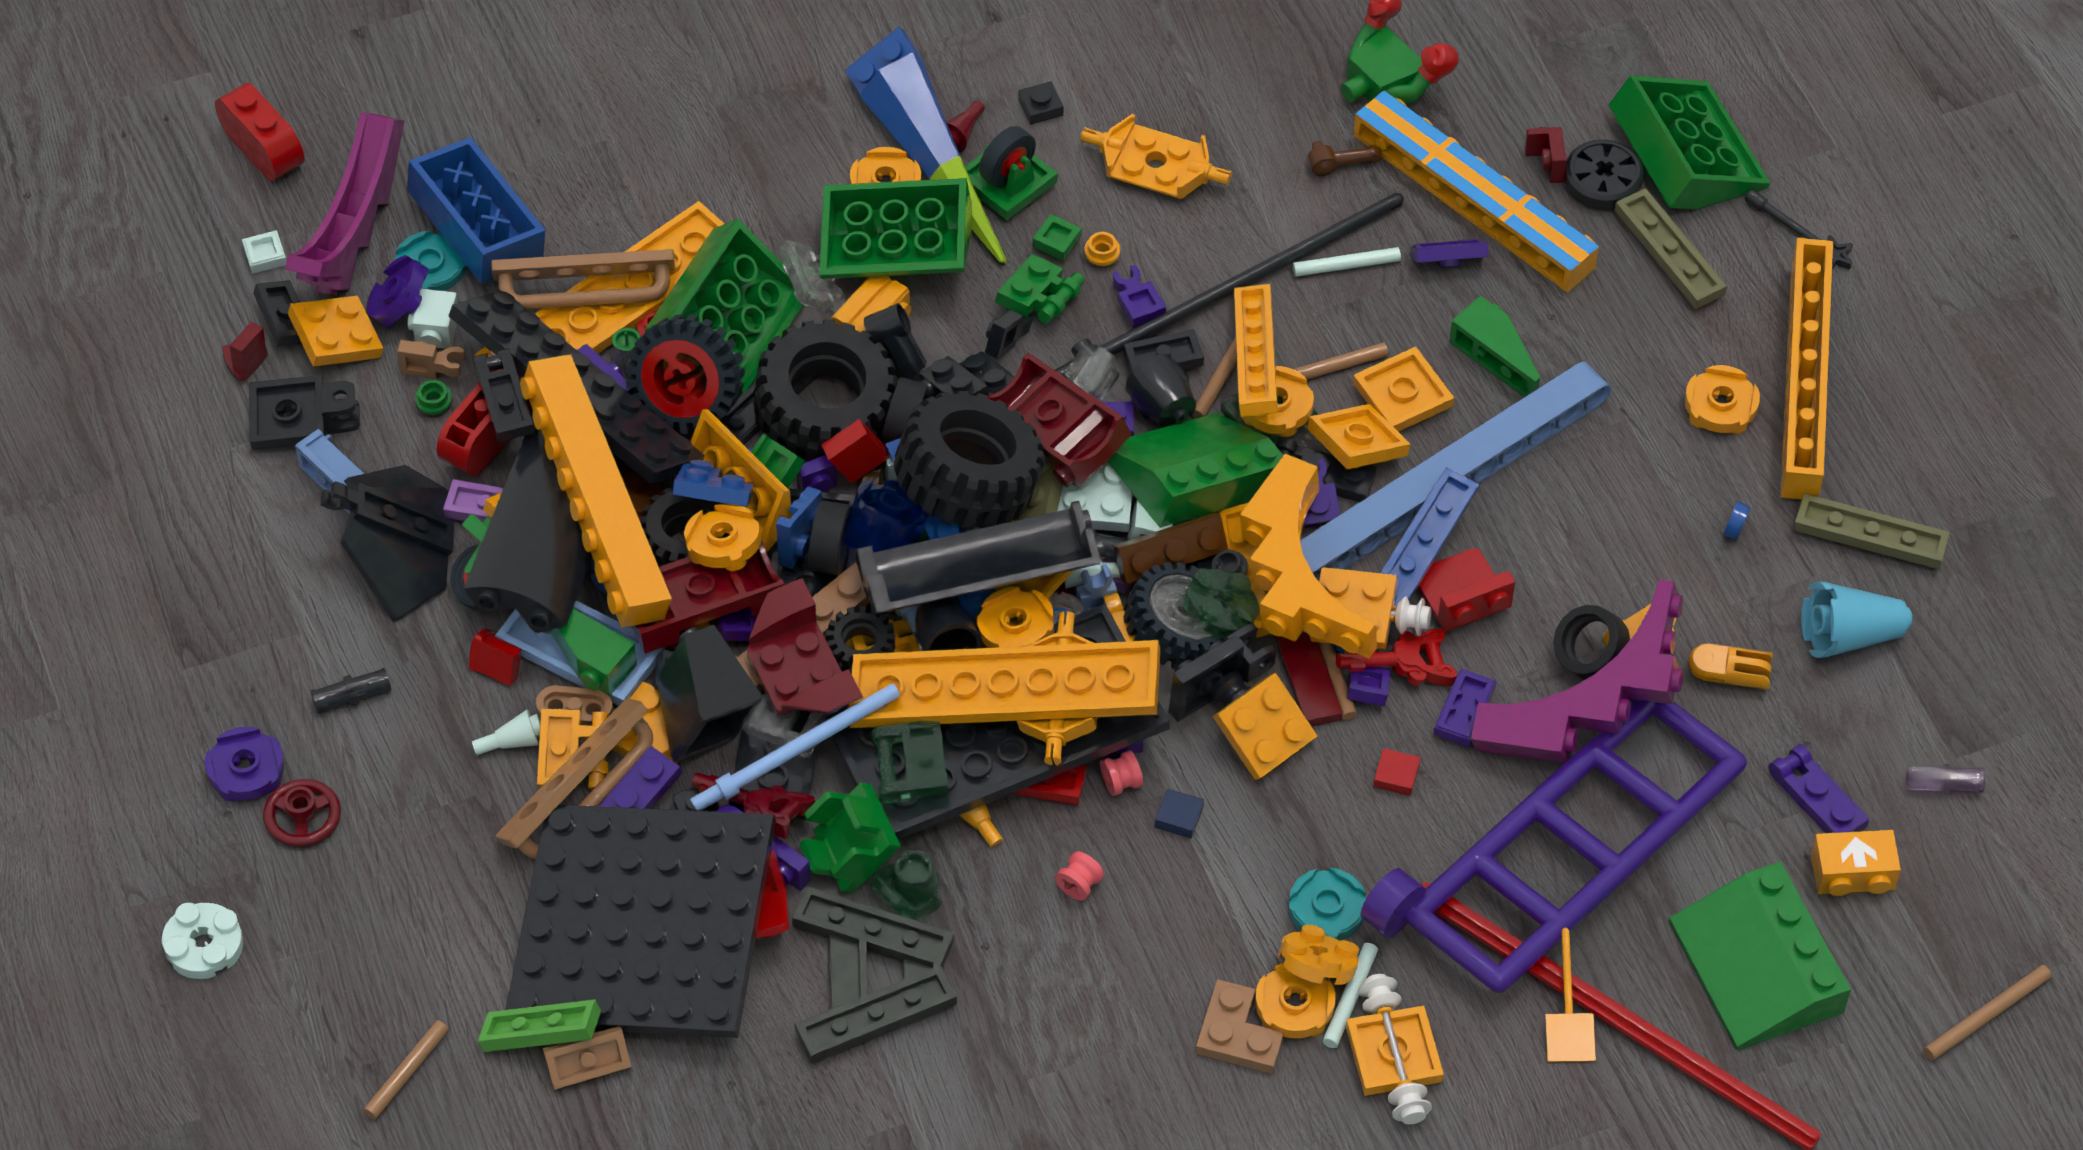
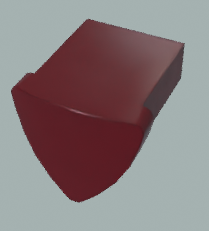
(246, 352)

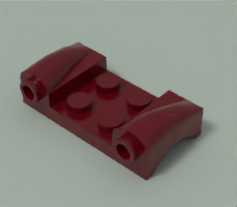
(1071, 423)
(706, 594)

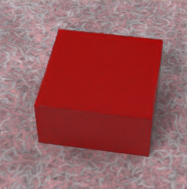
(855, 451)

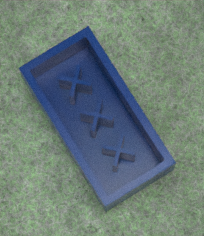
(474, 207)

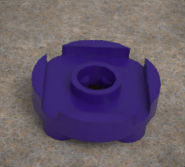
(398, 292)
(246, 783)

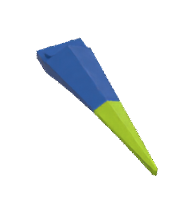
(903, 99)

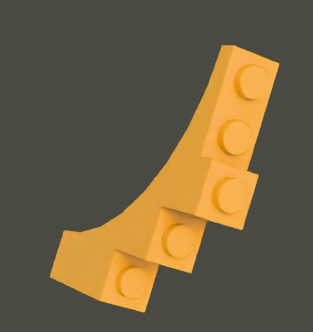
(1295, 596)

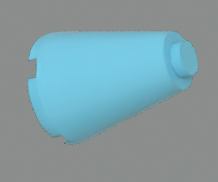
(1850, 619)

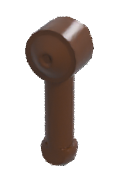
(1325, 160)

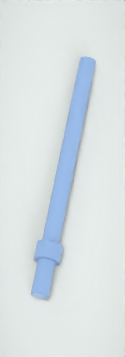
(729, 785)

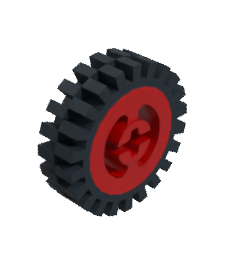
(685, 346)

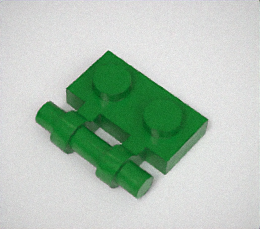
(1032, 282)

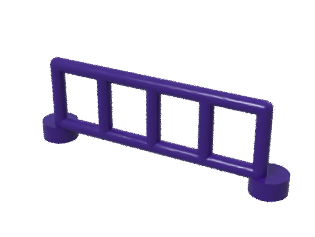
(1404, 901)

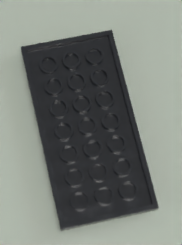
(994, 757)

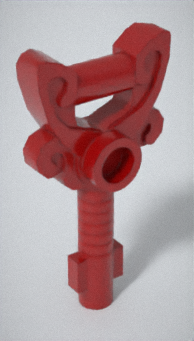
(1406, 659)

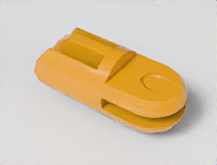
(1731, 665)

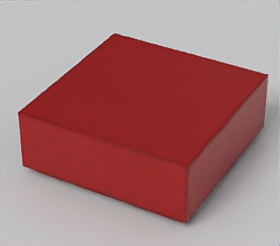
(1397, 771)

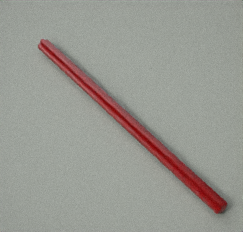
(1637, 1029)

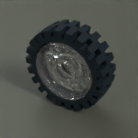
(1158, 613)

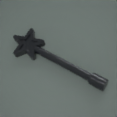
(1840, 251)

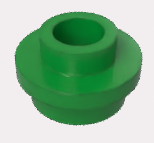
(433, 390)

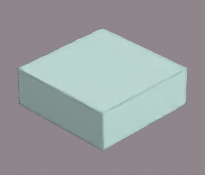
(264, 252)

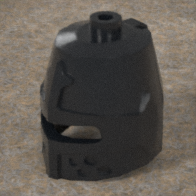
(1161, 391)
(945, 627)

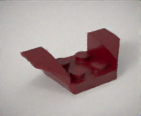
(795, 657)

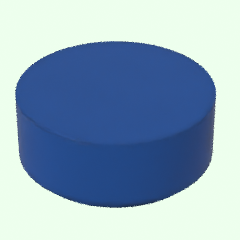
(1736, 520)

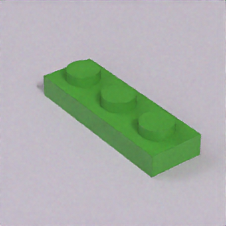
(539, 1025)

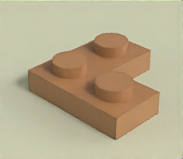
(1230, 1037)

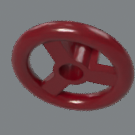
(298, 795)

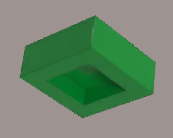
(1057, 237)

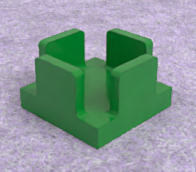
(851, 836)

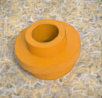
(1102, 242)

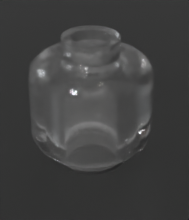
(1093, 371)

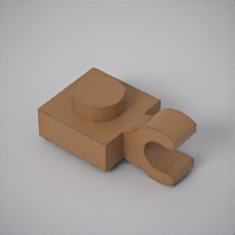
(423, 359)

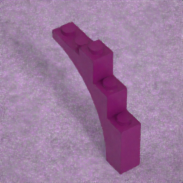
(367, 182)
(1640, 671)

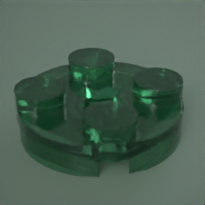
(1224, 586)

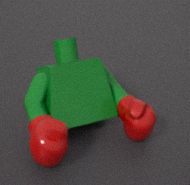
(1385, 63)

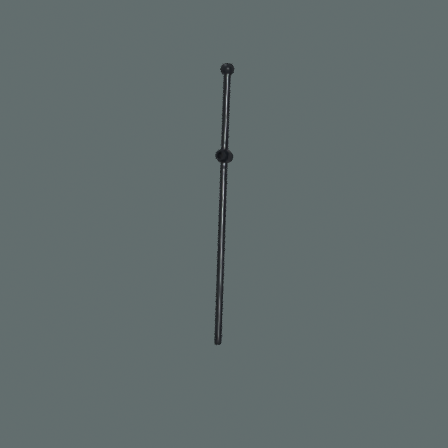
(1243, 279)

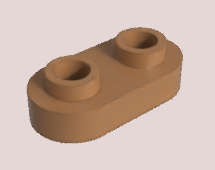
(574, 699)

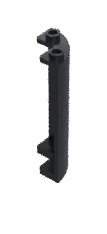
(532, 545)
(979, 559)

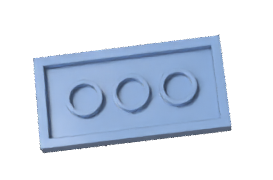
(544, 650)

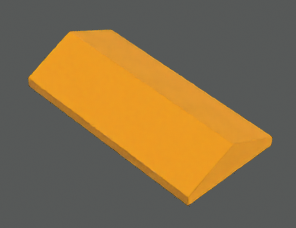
(726, 452)

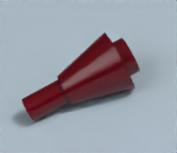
(963, 124)

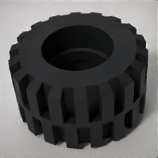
(668, 517)

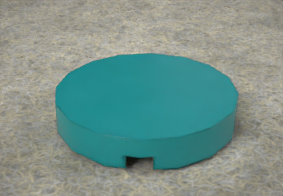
(443, 271)
(1328, 901)

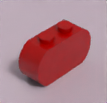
(259, 131)
(469, 436)

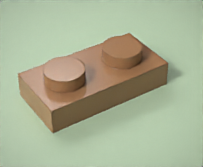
(587, 1059)

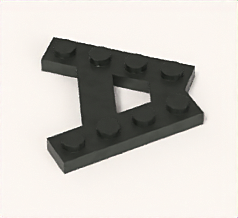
(854, 1012)

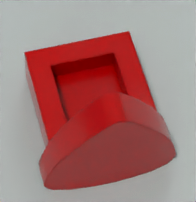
(494, 657)

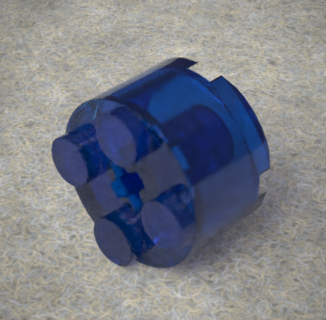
(883, 517)

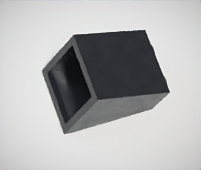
(704, 693)

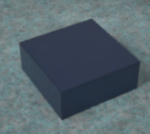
(1179, 813)

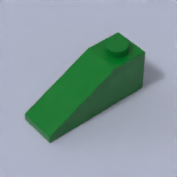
(1491, 341)
(595, 652)

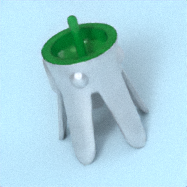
(623, 343)

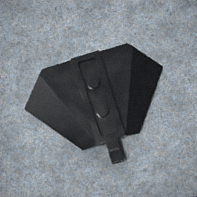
(396, 534)

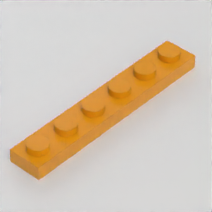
(1255, 351)

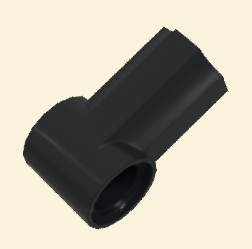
(893, 331)

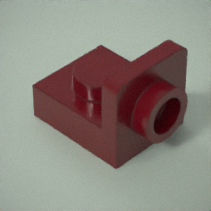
(1550, 146)

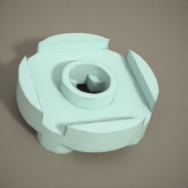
(196, 920)

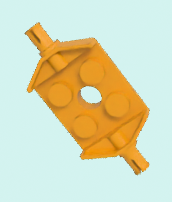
(1131, 146)
(1059, 731)

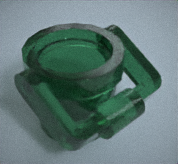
(912, 887)

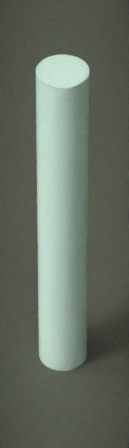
(1346, 262)
(1350, 996)

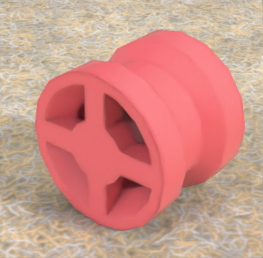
(1121, 773)
(1079, 876)

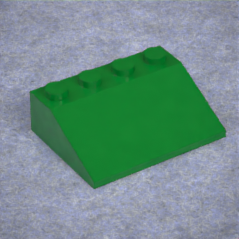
(1686, 141)
(895, 228)
(737, 288)
(1195, 467)
(1761, 957)

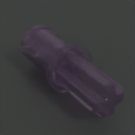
(1946, 779)

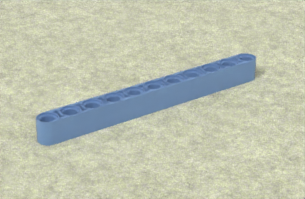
(1473, 456)

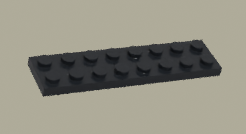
(628, 426)

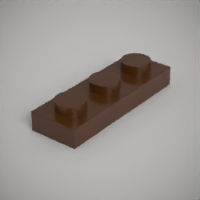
(1178, 543)

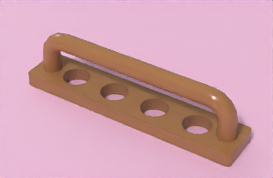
(657, 261)
(575, 769)

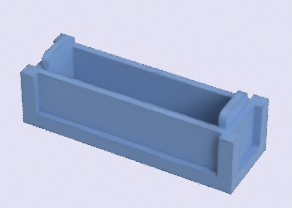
(324, 461)

